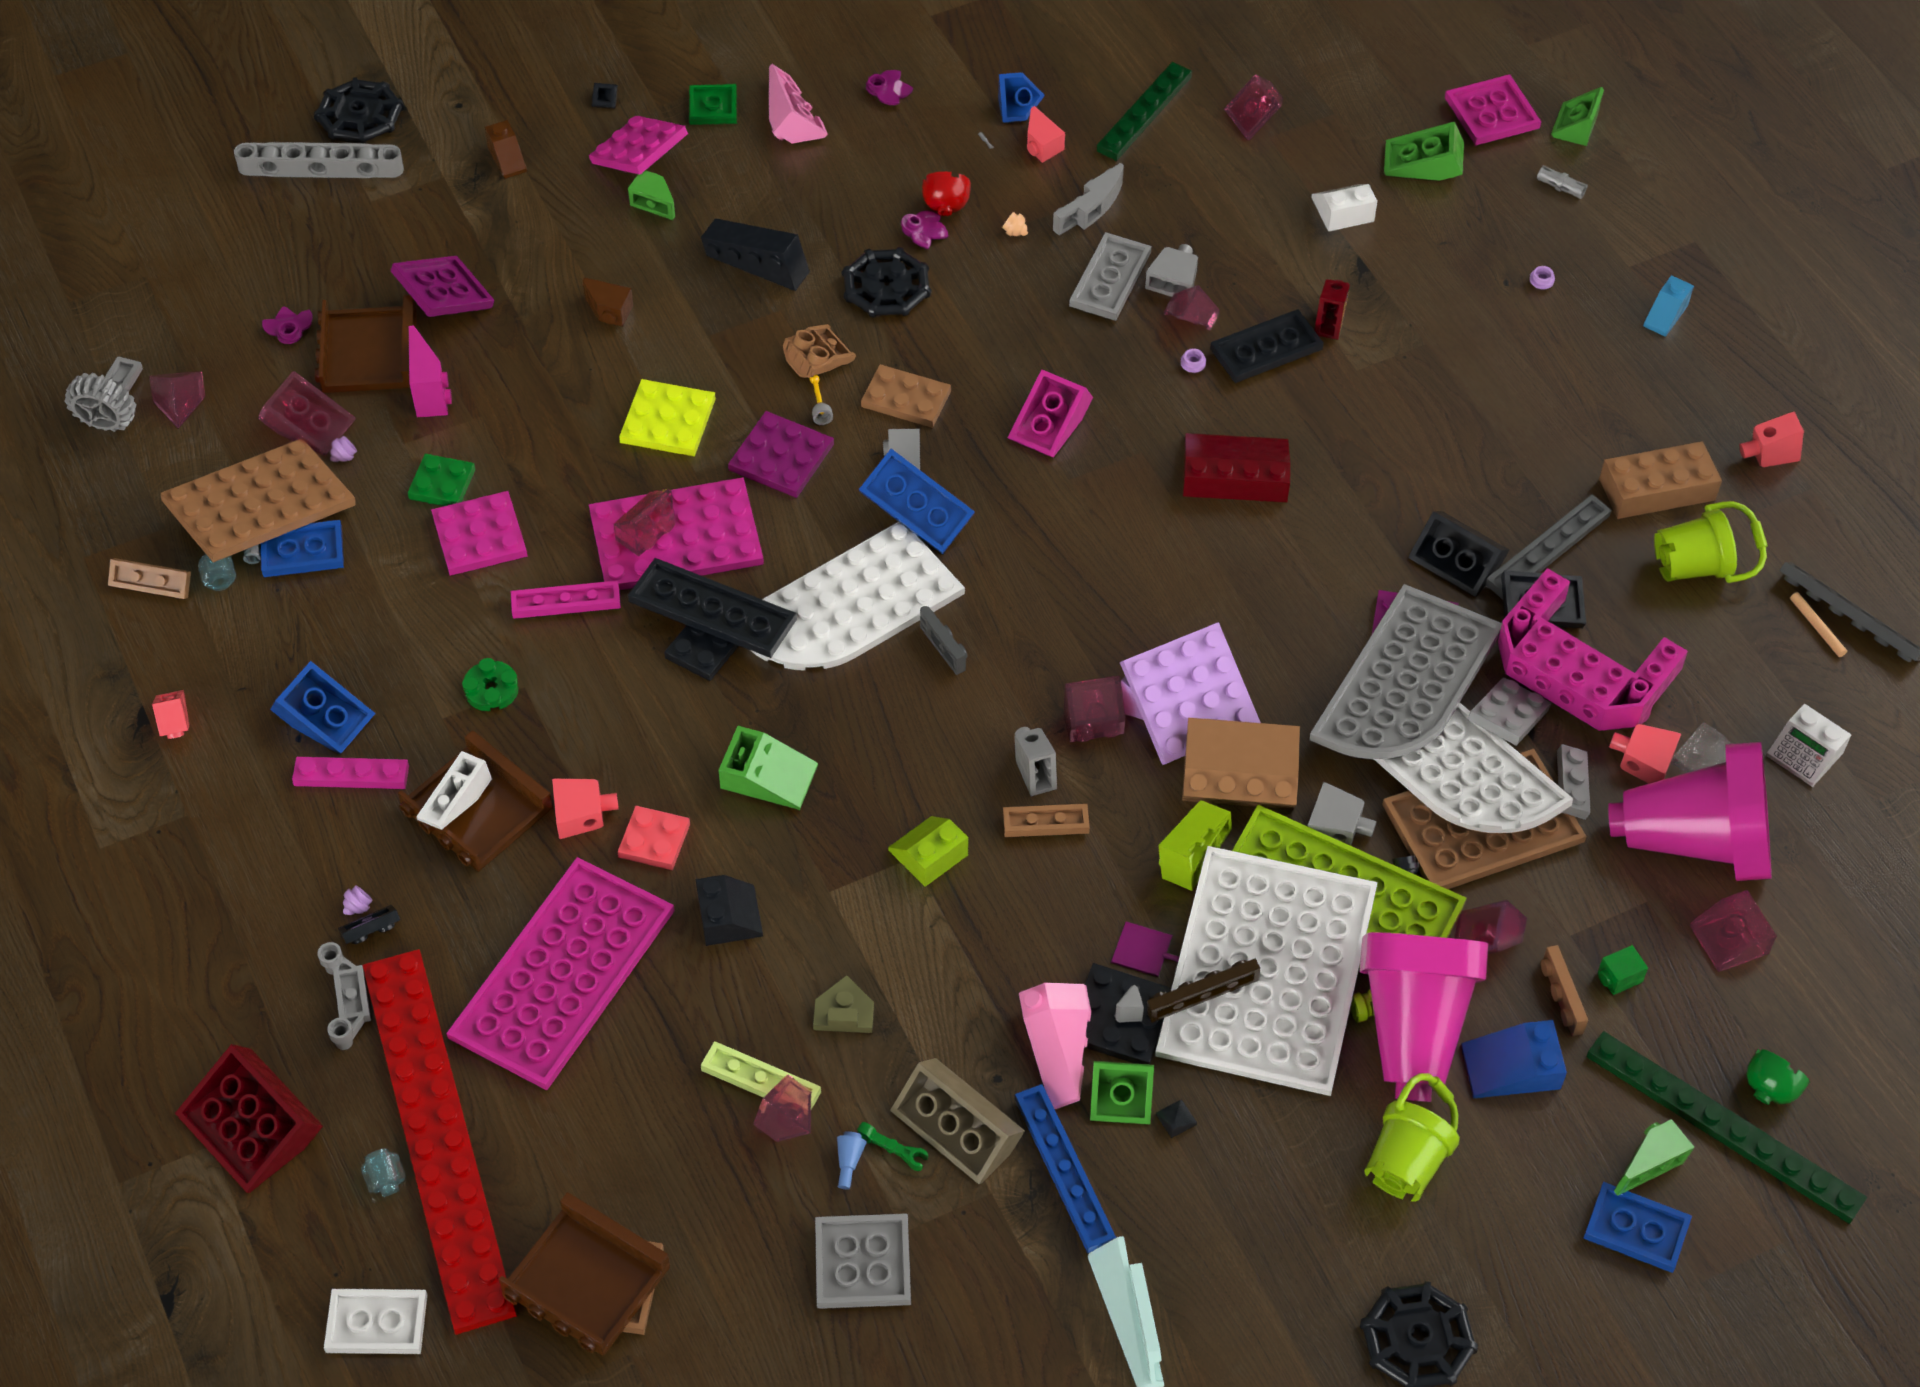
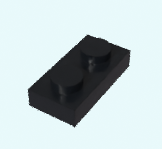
(359, 929)

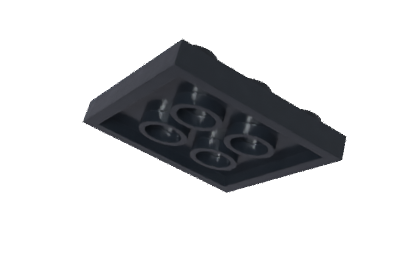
(1122, 1040)

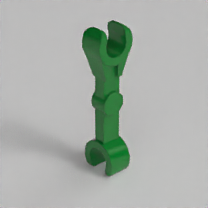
(907, 1153)

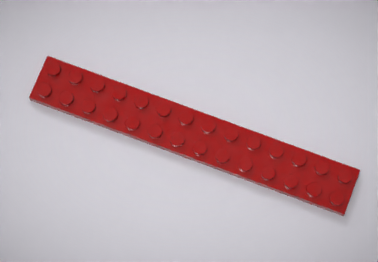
(438, 1142)

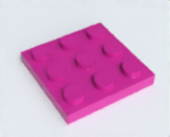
(1492, 109)
(638, 144)
(479, 533)

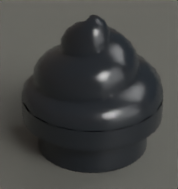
(1407, 863)

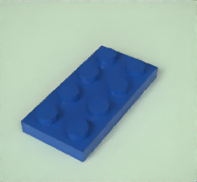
(916, 501)

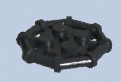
(345, 110)
(886, 299)
(1410, 1350)

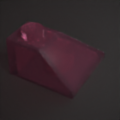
(1254, 105)
(1495, 923)

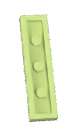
(748, 1072)

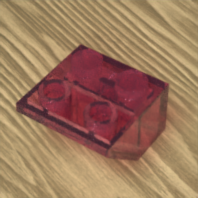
(646, 522)

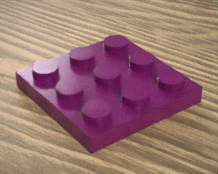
(442, 286)
(781, 454)

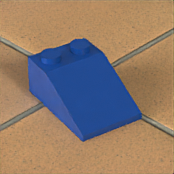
(322, 709)
(1515, 1060)

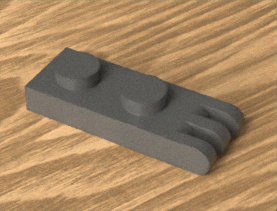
(943, 640)

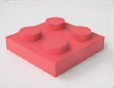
(654, 837)

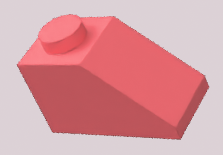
(1044, 136)
(171, 714)

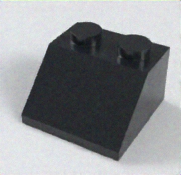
(728, 909)

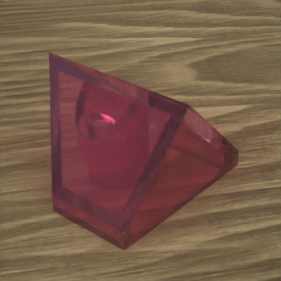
(1193, 306)
(177, 394)
(785, 1110)

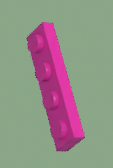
(565, 599)
(350, 772)

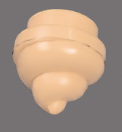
(1015, 225)

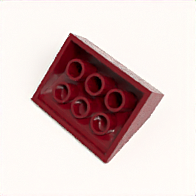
(1236, 467)
(247, 1117)

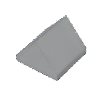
(1130, 1006)

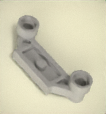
(350, 995)

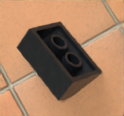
(1457, 552)

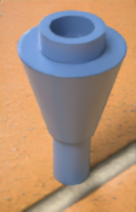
(849, 1152)

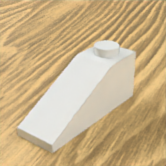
(456, 791)

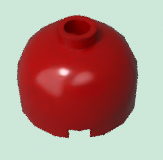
(946, 193)

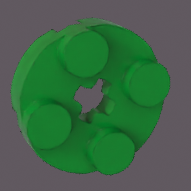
(487, 672)

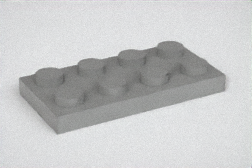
(1110, 276)

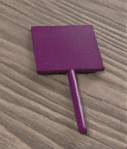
(1142, 949)

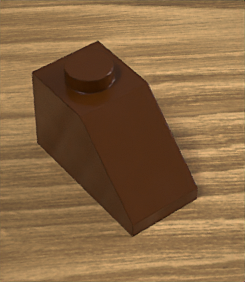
(505, 149)
(608, 301)

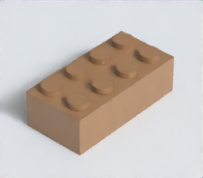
(1660, 480)

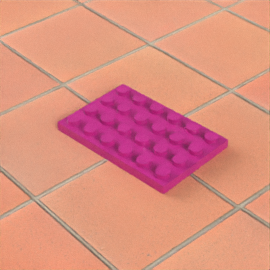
(709, 536)

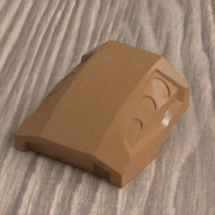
(816, 351)

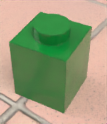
(1622, 970)

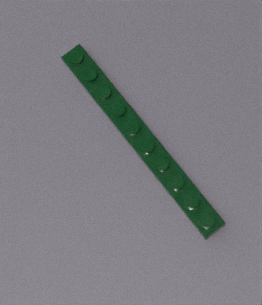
(1727, 1127)

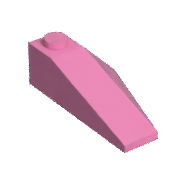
(789, 111)
(1056, 1028)

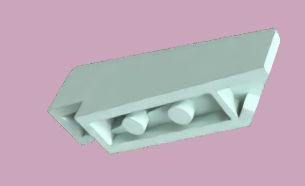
(1130, 1310)

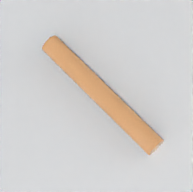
(1818, 624)

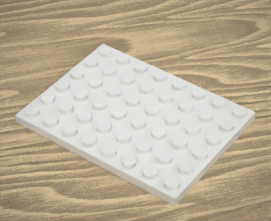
(1308, 943)

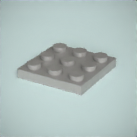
(862, 1261)

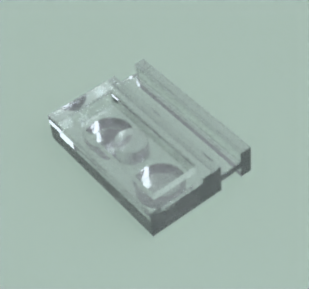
(1701, 750)

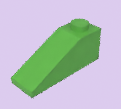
(1659, 1152)

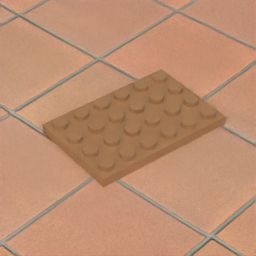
(257, 499)
(1459, 855)

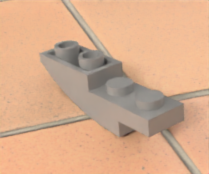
(1088, 208)

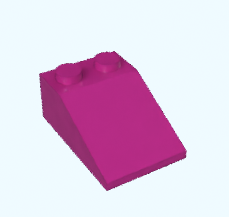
(426, 378)
(1050, 413)

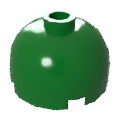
(1774, 1078)

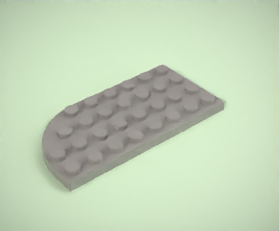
(1407, 678)

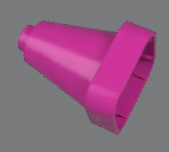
(1704, 814)
(1420, 1001)

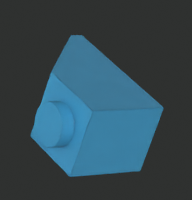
(1669, 306)

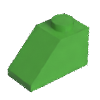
(651, 194)

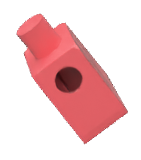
(1775, 441)
(1646, 752)
(580, 806)

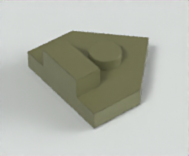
(844, 1009)

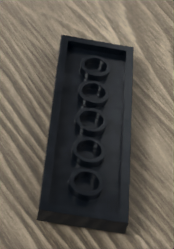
(712, 607)

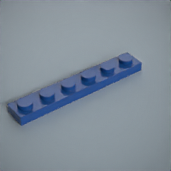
(1064, 1168)

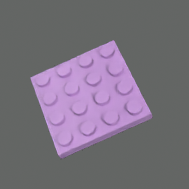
(1186, 680)

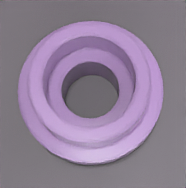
(1542, 277)
(1193, 361)

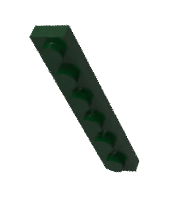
(1144, 111)

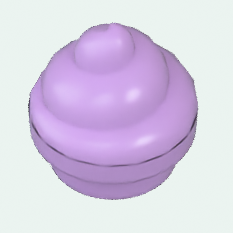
(342, 450)
(356, 901)

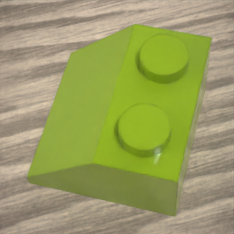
(931, 848)

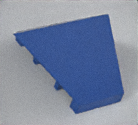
(1017, 97)

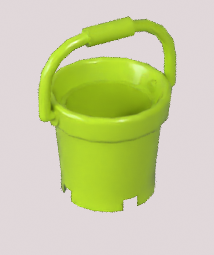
(1706, 546)
(1413, 1142)

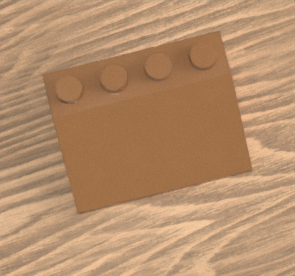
(1241, 763)

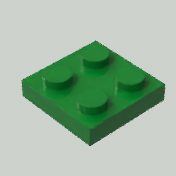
(441, 480)

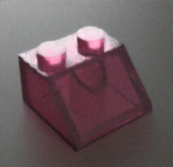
(1094, 709)
(1734, 931)

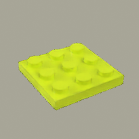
(667, 417)

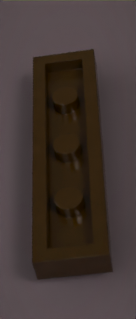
(1210, 987)

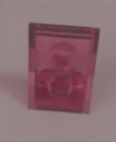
(306, 414)

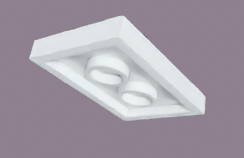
(375, 1321)

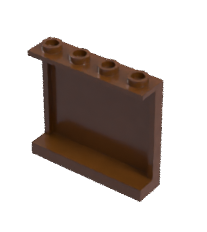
(364, 347)
(496, 819)
(586, 1275)

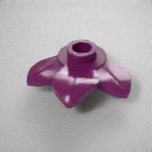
(888, 87)
(923, 228)
(288, 325)

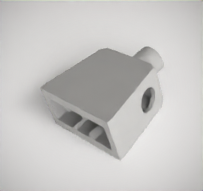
(1172, 271)
(1034, 747)
(1340, 815)

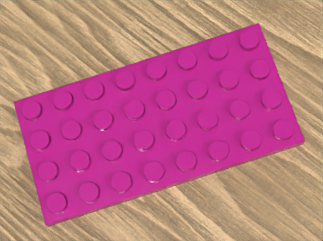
(561, 973)

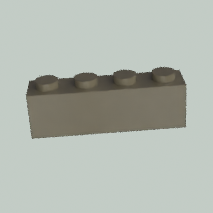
(956, 1120)

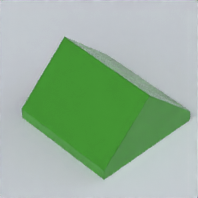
(1578, 117)
(1121, 1092)

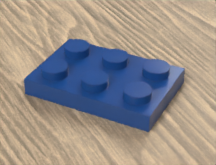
(304, 550)
(1638, 1227)

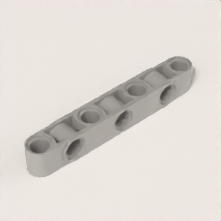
(319, 160)

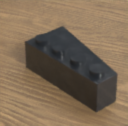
(758, 251)

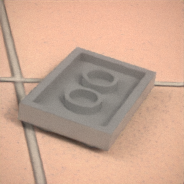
(1509, 711)

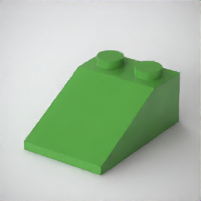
(1426, 154)

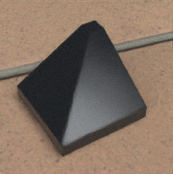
(604, 95)
(1176, 1118)

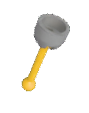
(821, 412)

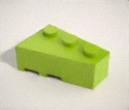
(1186, 845)

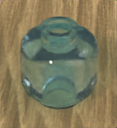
(217, 574)
(383, 1172)

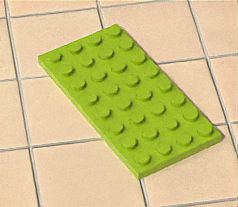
(1401, 900)

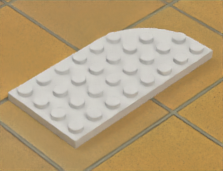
(861, 599)
(1478, 780)

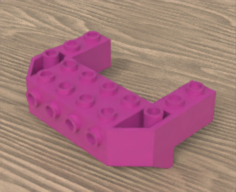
(1575, 673)

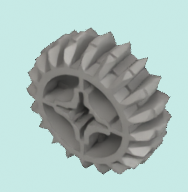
(100, 402)

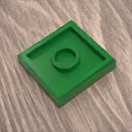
(713, 104)

